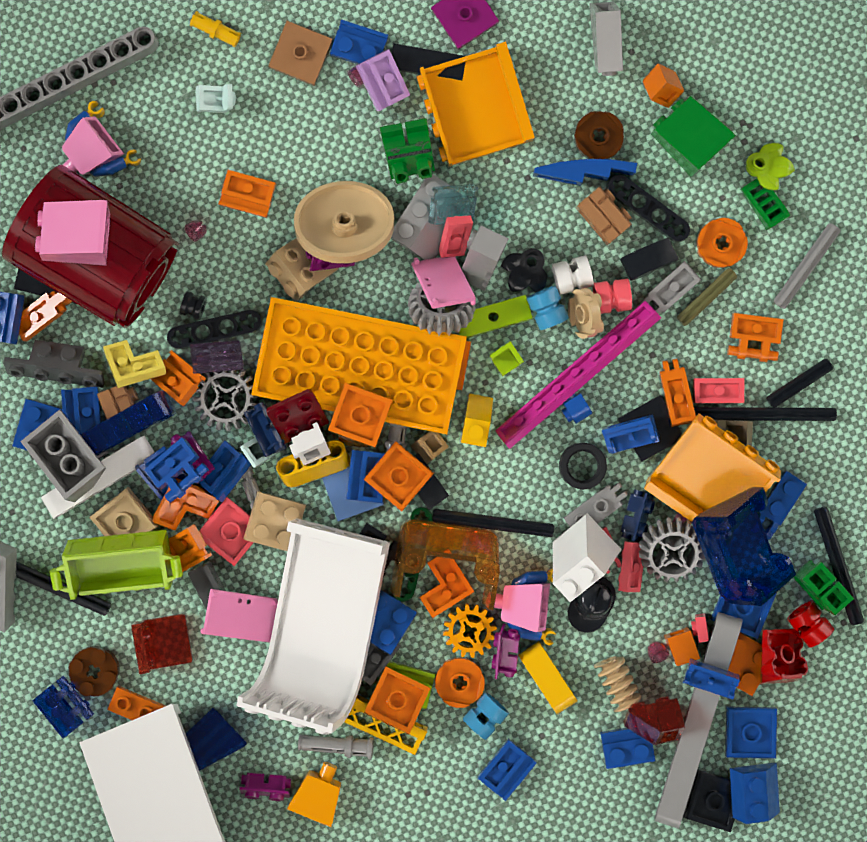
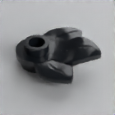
(524, 274)

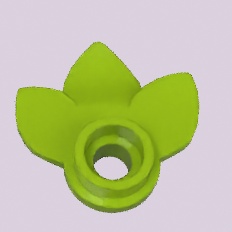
(773, 165)

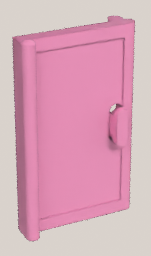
(443, 281)
(232, 617)

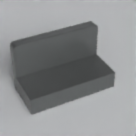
(204, 579)

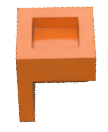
(663, 85)
(682, 646)

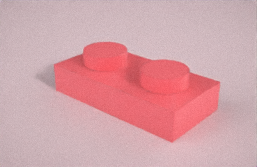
(455, 236)
(718, 390)
(631, 568)

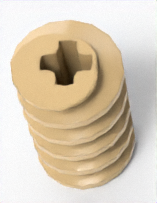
(619, 682)

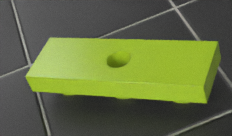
(508, 312)

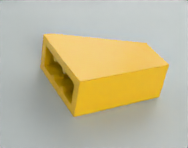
(477, 420)

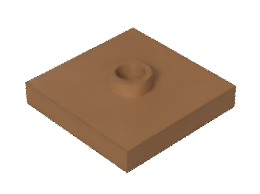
(300, 53)

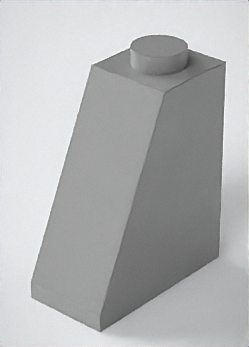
(606, 37)

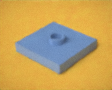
(336, 488)

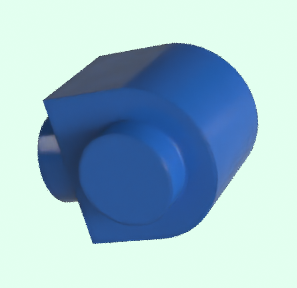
(576, 408)

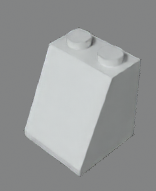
(581, 557)

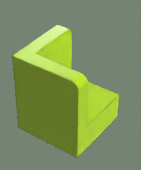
(506, 358)

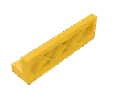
(418, 730)

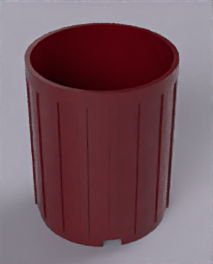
(136, 253)

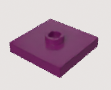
(464, 19)

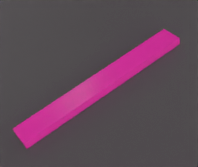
(577, 374)

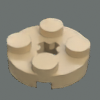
(585, 313)

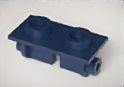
(264, 430)
(642, 507)

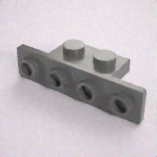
(55, 363)

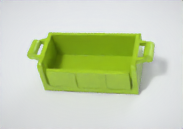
(117, 564)

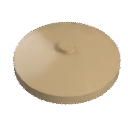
(344, 222)

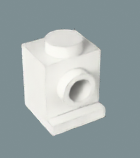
(309, 445)

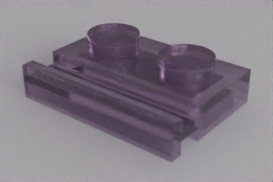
(216, 356)

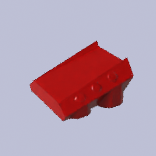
(782, 656)

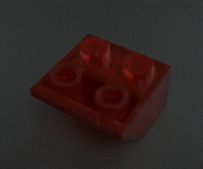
(657, 721)

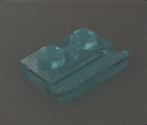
(451, 202)

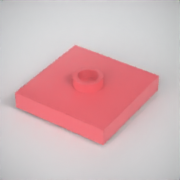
(226, 531)

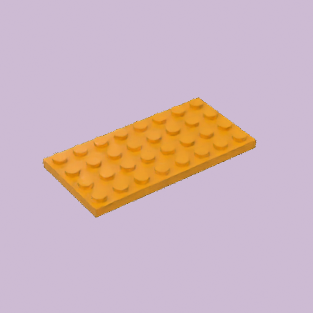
(329, 347)

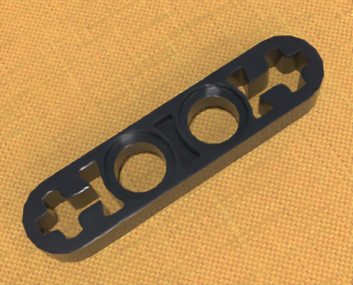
(650, 205)
(214, 327)

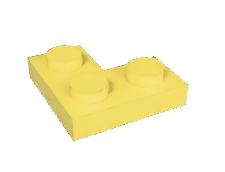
(131, 369)

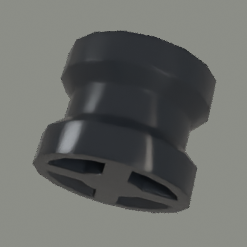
(193, 305)

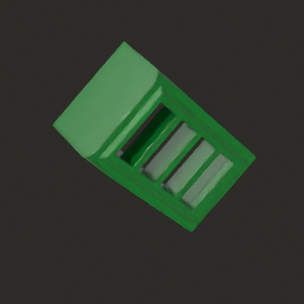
(772, 197)

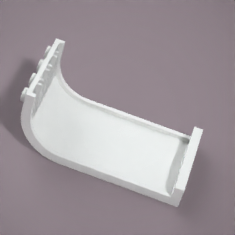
(320, 627)
(151, 781)

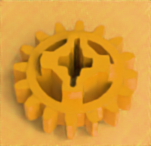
(459, 635)

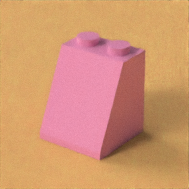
(74, 232)

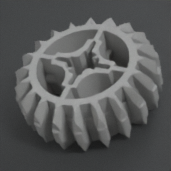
(438, 319)
(210, 411)
(660, 564)

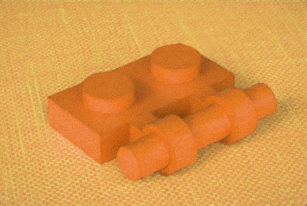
(755, 328)

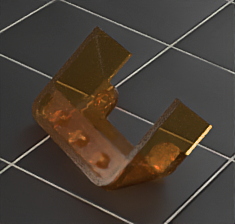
(450, 541)

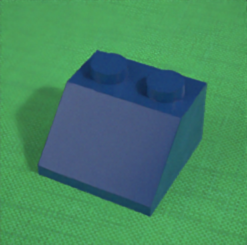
(754, 793)

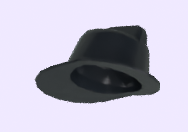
(592, 606)

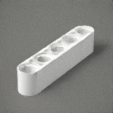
(117, 467)

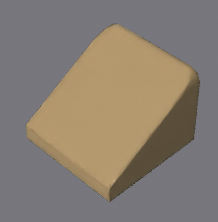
(430, 446)

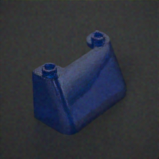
(739, 550)

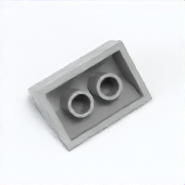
(413, 228)
(64, 457)

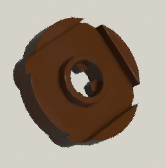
(600, 122)
(98, 657)

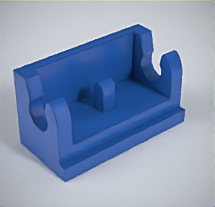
(630, 434)
(711, 679)

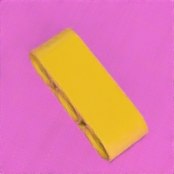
(305, 473)
(547, 677)

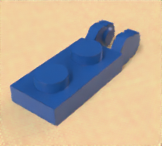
(781, 501)

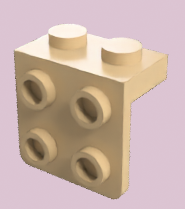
(292, 270)

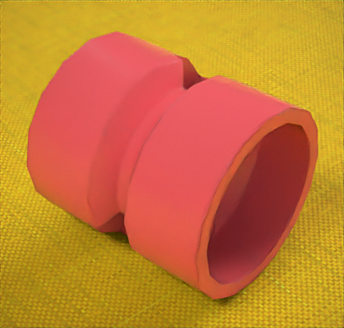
(614, 296)

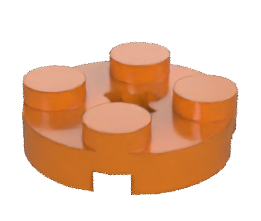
(735, 237)
(452, 670)

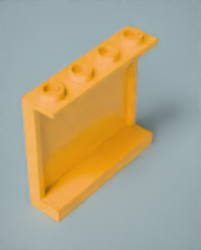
(479, 112)
(708, 469)

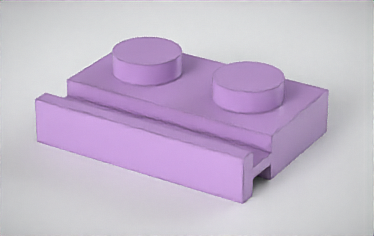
(383, 80)

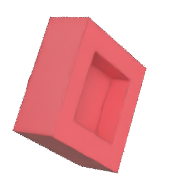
(700, 628)

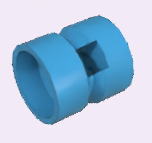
(547, 308)
(491, 709)

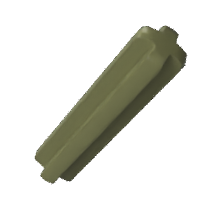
(707, 297)

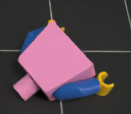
(91, 146)
(526, 605)

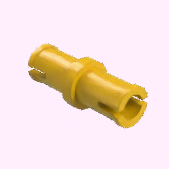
(215, 29)

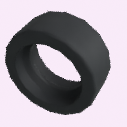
(601, 466)

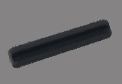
(799, 383)

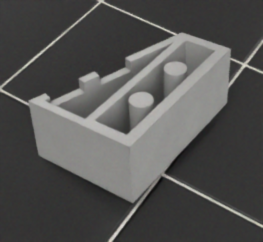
(483, 256)
(7, 576)

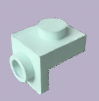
(215, 98)

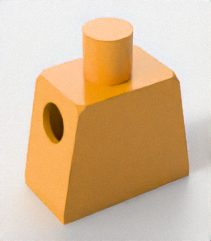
(317, 795)

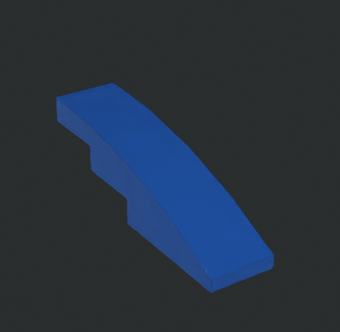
(574, 171)

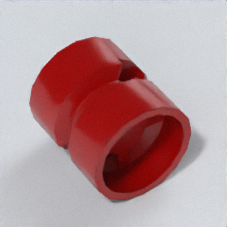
(812, 626)

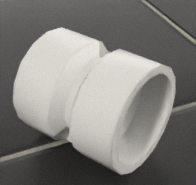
(572, 275)

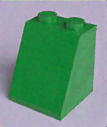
(691, 134)

